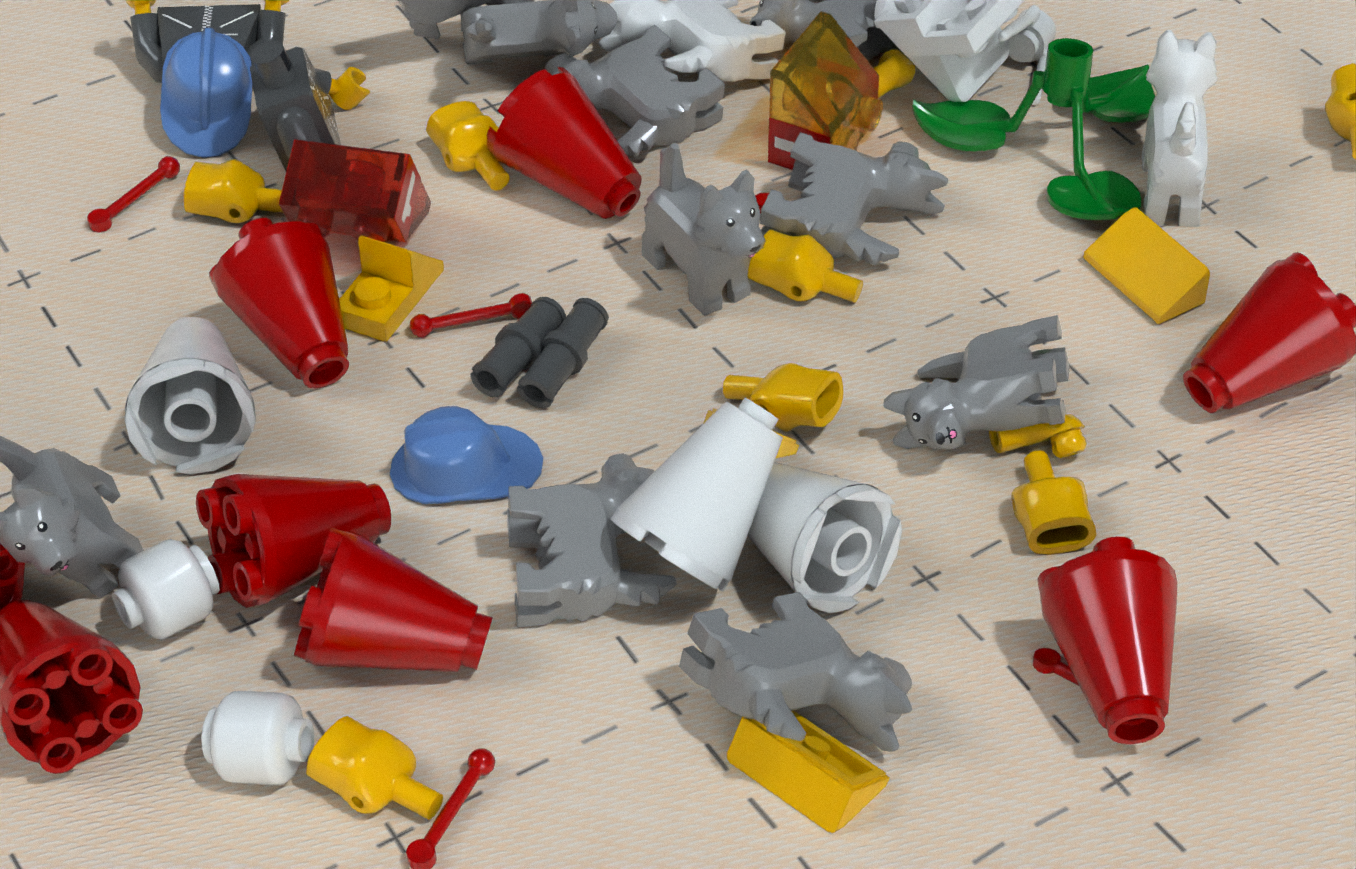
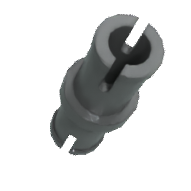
(517, 347)
(563, 353)

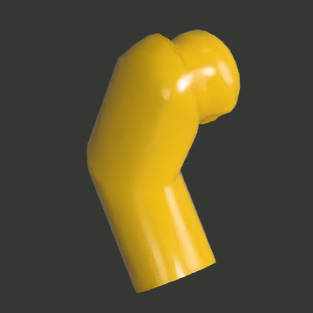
(894, 71)
(1065, 437)

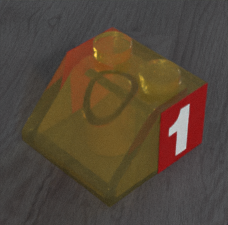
(822, 91)

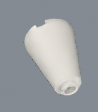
(190, 401)
(706, 493)
(825, 534)

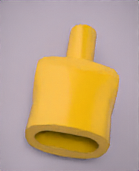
(1342, 104)
(461, 137)
(228, 191)
(800, 269)
(791, 394)
(1052, 509)
(370, 769)

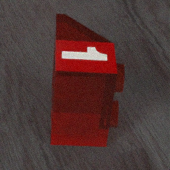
(354, 191)

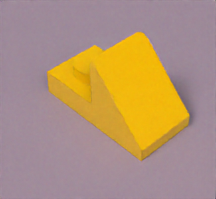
(386, 288)

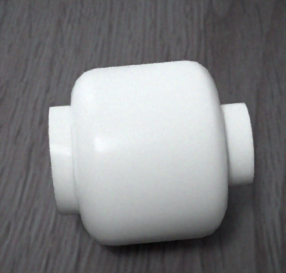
(165, 588)
(257, 737)

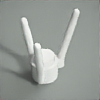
(1029, 38)

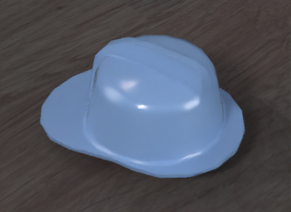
(206, 93)
(462, 458)

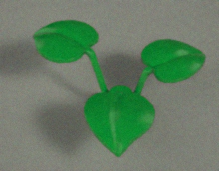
(1067, 82)

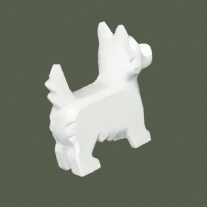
(701, 36)
(1176, 126)

